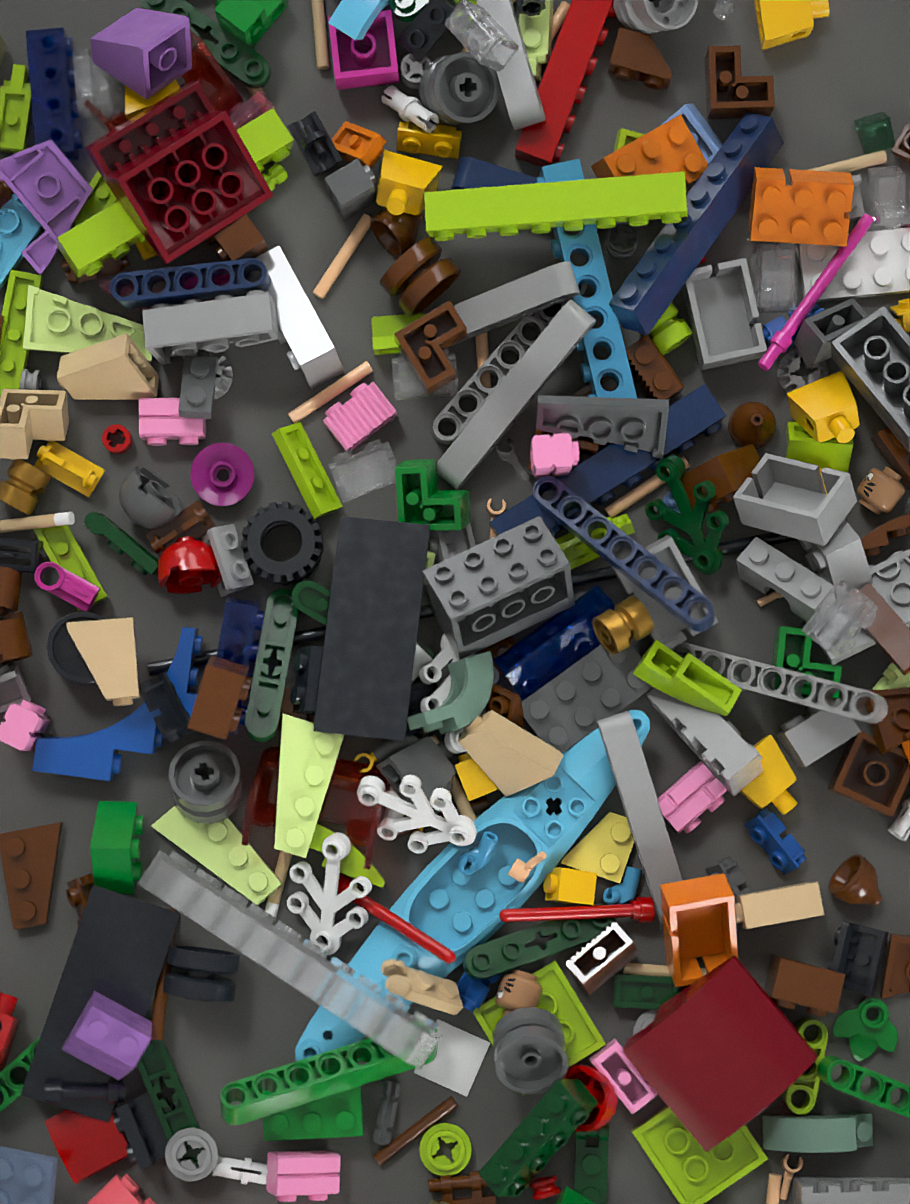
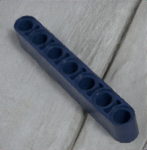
(633, 565)

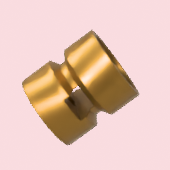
(23, 486)
(626, 622)

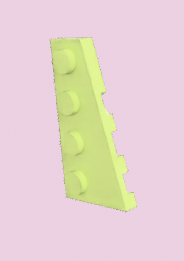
(68, 326)
(304, 776)
(221, 851)

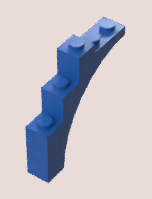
(96, 753)

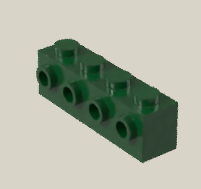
(538, 1137)

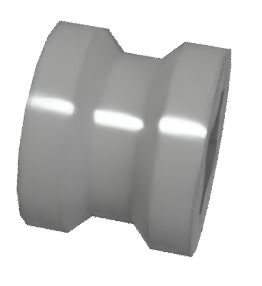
(411, 66)

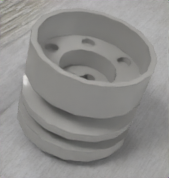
(654, 15)

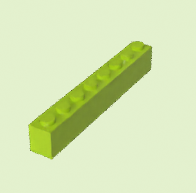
(556, 205)
(113, 231)

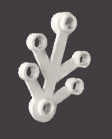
(441, 693)
(453, 828)
(328, 899)

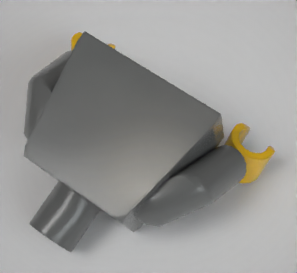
(417, 758)

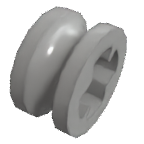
(30, 381)

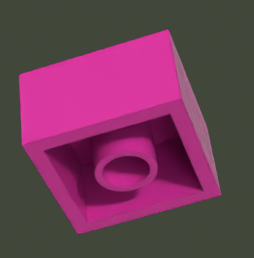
(367, 60)

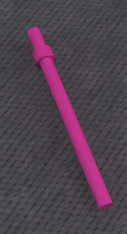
(782, 339)

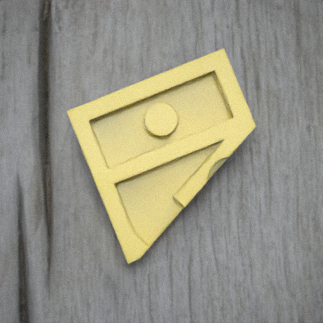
(603, 849)

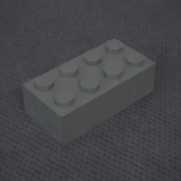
(878, 365)
(582, 695)

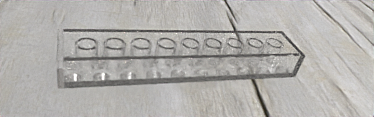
(294, 962)

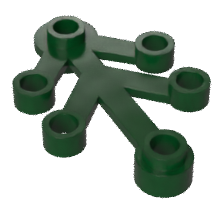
(690, 519)

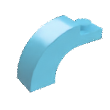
(356, 16)

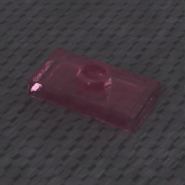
(248, 111)

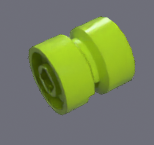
(670, 331)

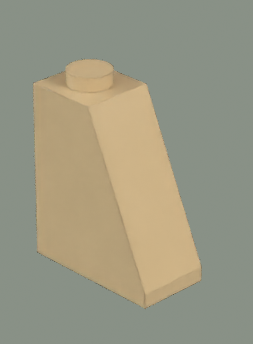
(108, 372)
(110, 655)
(509, 753)
(778, 905)

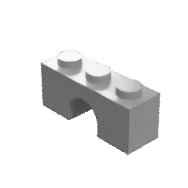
(769, 568)

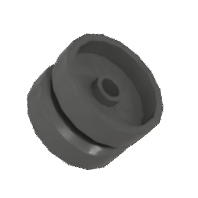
(459, 89)
(205, 781)
(529, 1050)

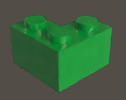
(248, 18)
(423, 503)
(793, 652)
(116, 846)

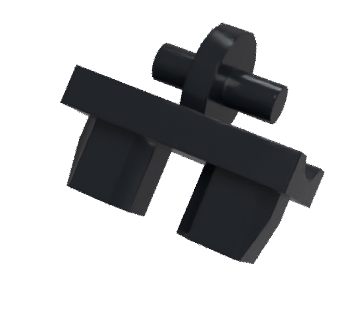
(315, 144)

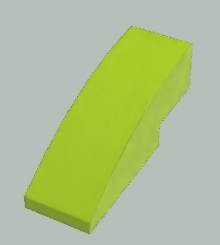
(687, 679)
(351, 864)

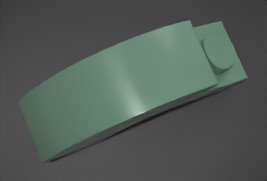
(467, 696)
(817, 1132)

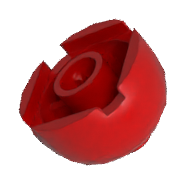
(187, 566)
(601, 1090)

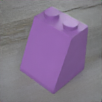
(144, 50)
(108, 1036)

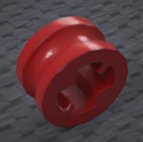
(120, 448)
(544, 1187)

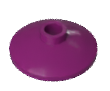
(211, 462)

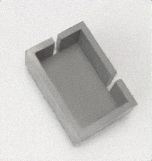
(721, 315)
(792, 499)
(666, 626)

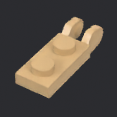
(421, 987)

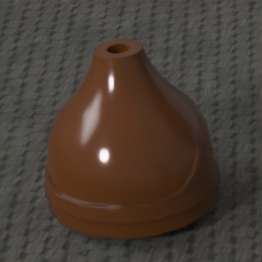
(396, 232)
(752, 424)
(856, 882)

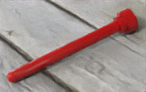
(640, 909)
(398, 923)

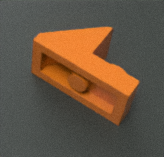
(358, 143)

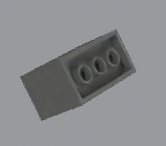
(499, 587)

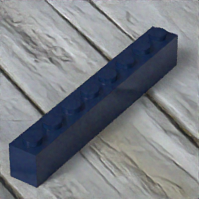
(709, 208)
(613, 466)

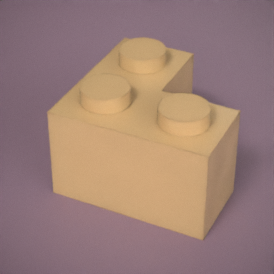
(30, 417)

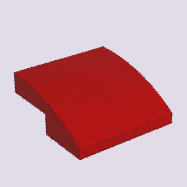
(86, 1143)

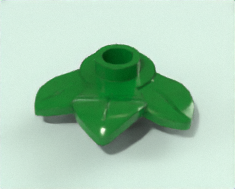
(866, 1034)

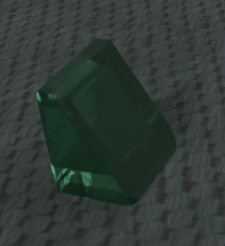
(875, 132)

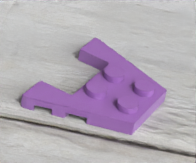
(50, 191)

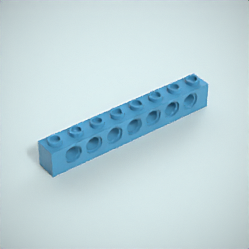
(596, 276)

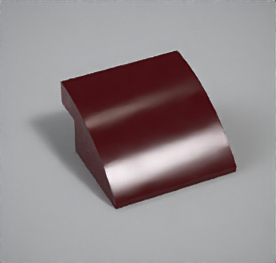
(179, 171)
(719, 1053)

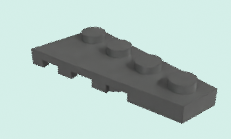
(614, 420)

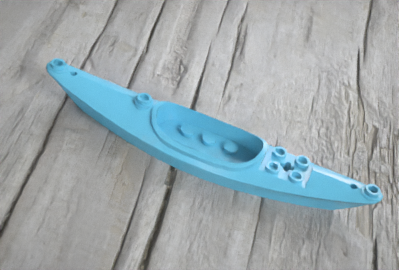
(466, 908)

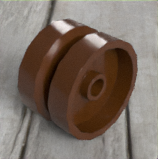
(420, 276)

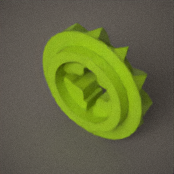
(460, 1152)

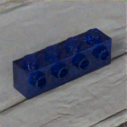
(52, 89)
(237, 637)
(554, 645)

